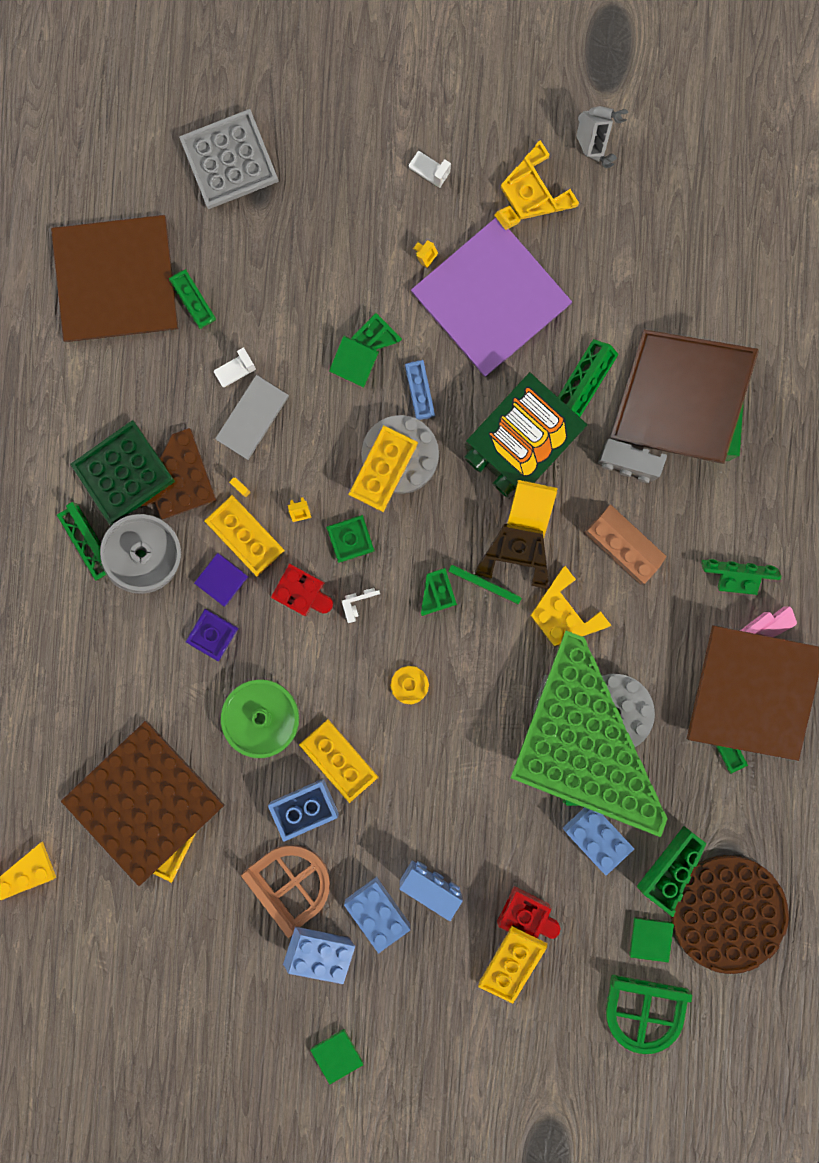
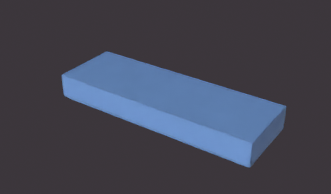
(419, 390)

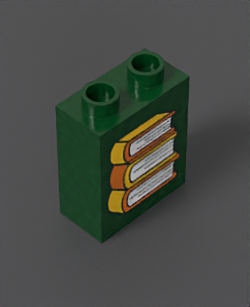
(523, 435)

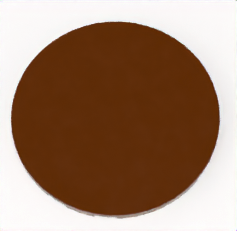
(731, 915)

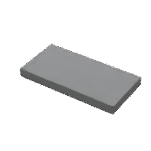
(252, 417)

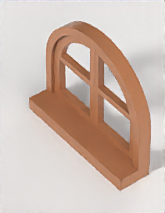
(271, 899)

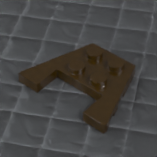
(519, 547)

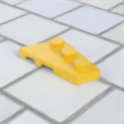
(27, 873)

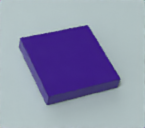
(221, 579)
(212, 635)

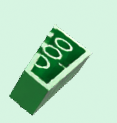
(672, 871)

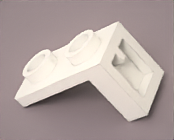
(430, 169)
(235, 369)
(351, 611)

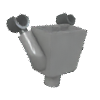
(595, 131)

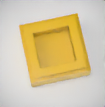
(507, 217)
(240, 487)

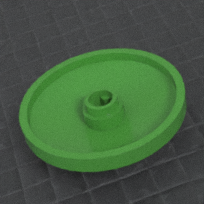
(260, 718)

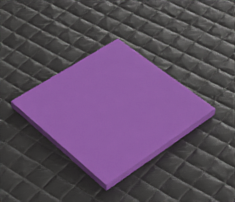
(491, 297)

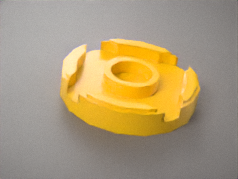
(409, 685)

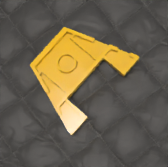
(527, 191)
(556, 615)

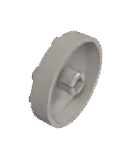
(424, 459)
(136, 534)
(633, 705)

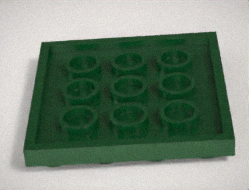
(122, 472)

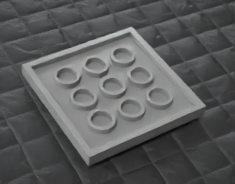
(229, 159)

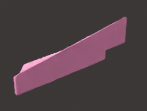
(774, 624)

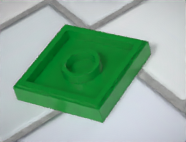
(354, 361)
(350, 539)
(651, 939)
(337, 1056)

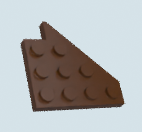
(191, 479)

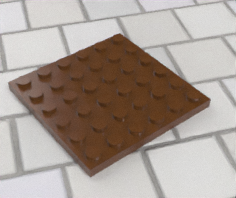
(142, 803)

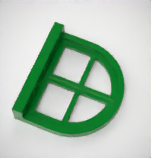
(648, 989)

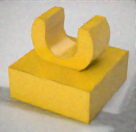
(426, 253)
(299, 510)

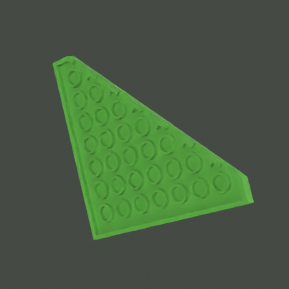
(582, 747)

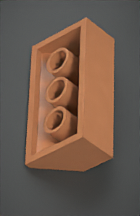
(625, 545)

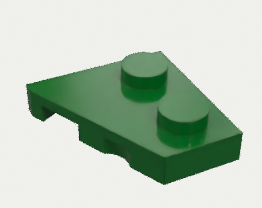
(376, 333)
(437, 592)

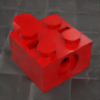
(301, 592)
(528, 914)

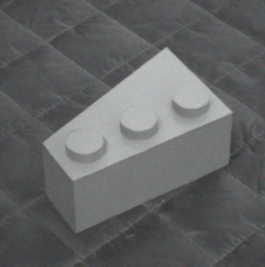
(631, 461)

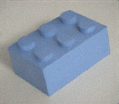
(303, 810)
(598, 839)
(431, 890)
(377, 915)
(319, 955)

